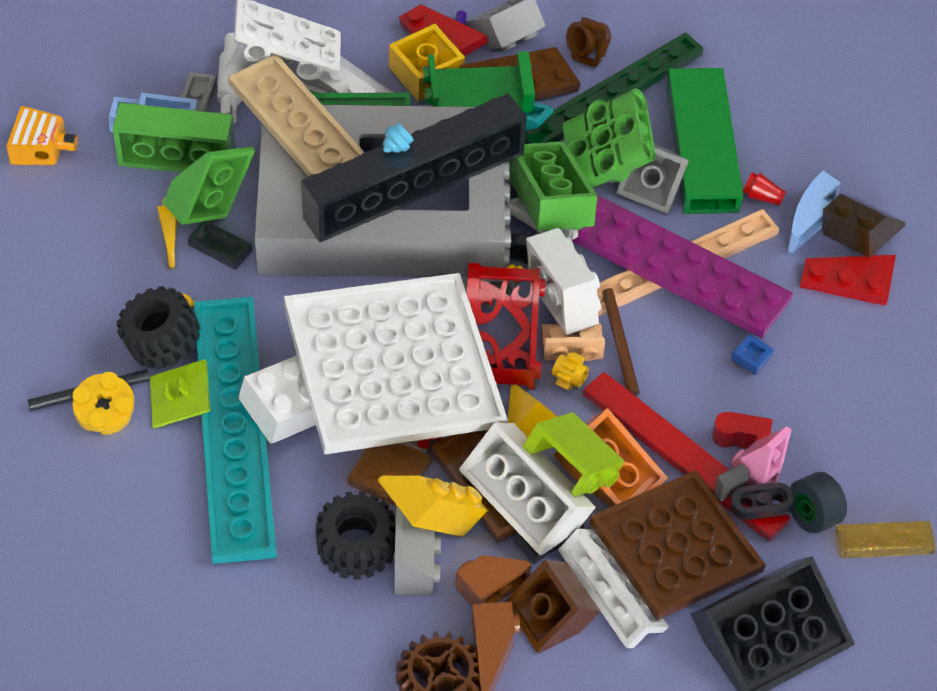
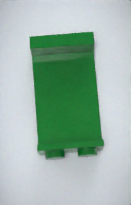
(478, 85)

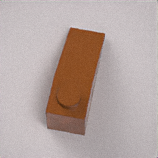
(493, 639)

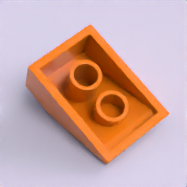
(637, 473)

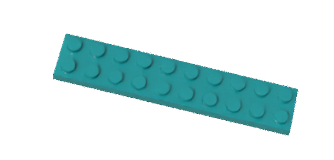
(232, 440)

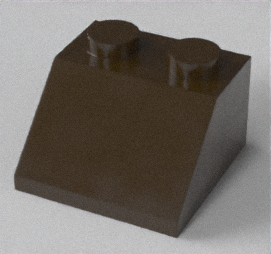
(859, 224)

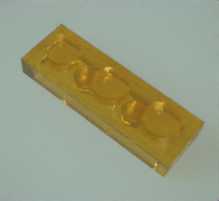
(885, 539)

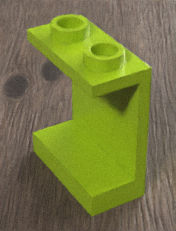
(581, 448)

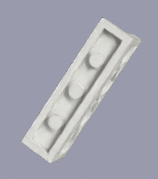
(609, 587)

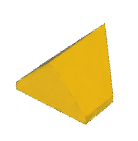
(526, 410)

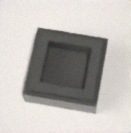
(730, 481)

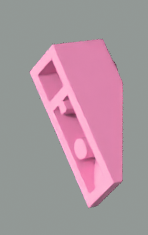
(764, 457)

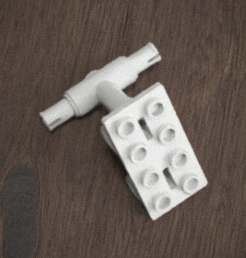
(268, 30)

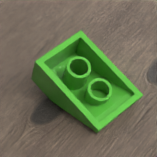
(208, 186)

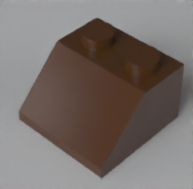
(552, 605)

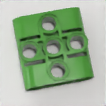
(611, 138)

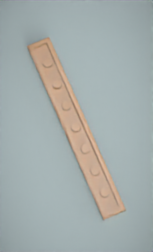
(723, 242)

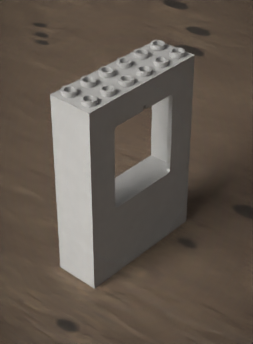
(394, 244)

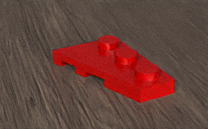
(462, 36)
(851, 276)

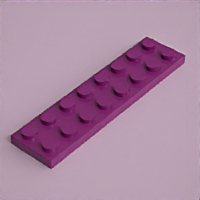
(684, 268)

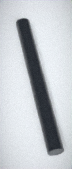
(67, 395)

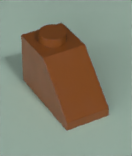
(490, 578)

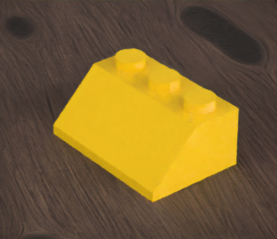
(435, 503)

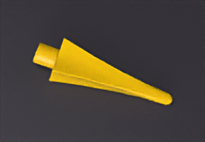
(169, 228)

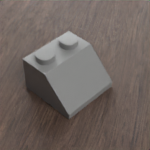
(509, 23)
(415, 558)

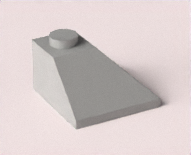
(656, 181)

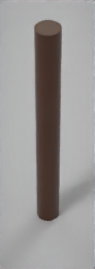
(620, 341)

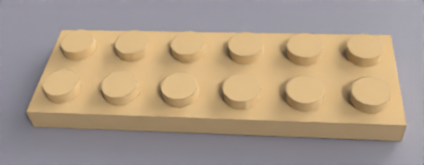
(293, 115)

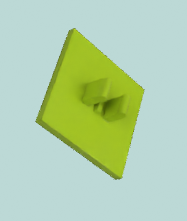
(179, 394)

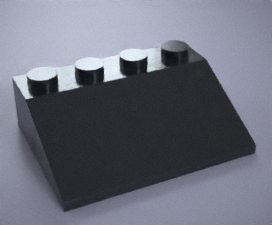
(774, 627)

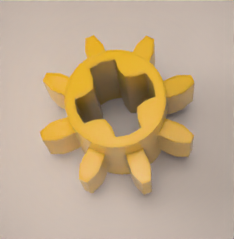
(570, 370)

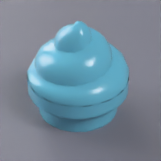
(396, 139)

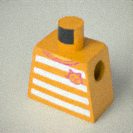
(38, 138)

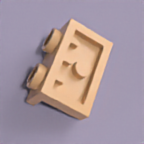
(585, 342)

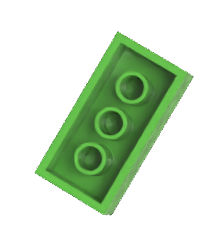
(168, 136)
(553, 187)

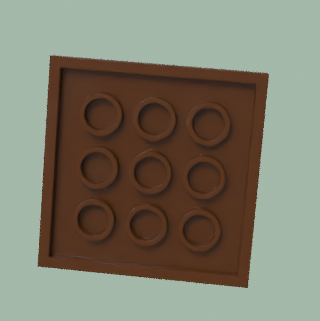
(676, 544)

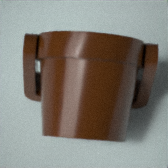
(588, 37)

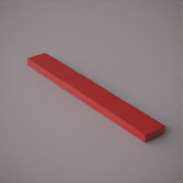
(669, 443)

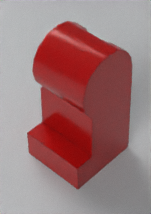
(739, 429)

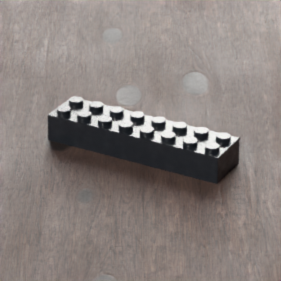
(436, 160)

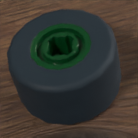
(818, 502)

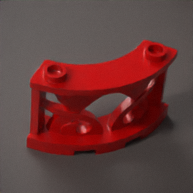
(484, 292)

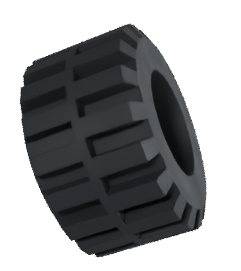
(158, 327)
(351, 513)

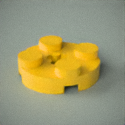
(98, 419)

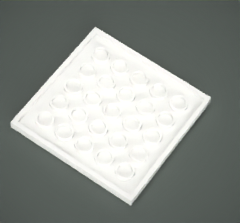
(393, 363)

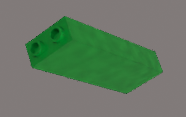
(706, 138)

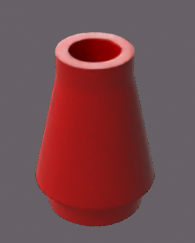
(763, 189)

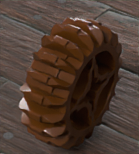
(435, 657)

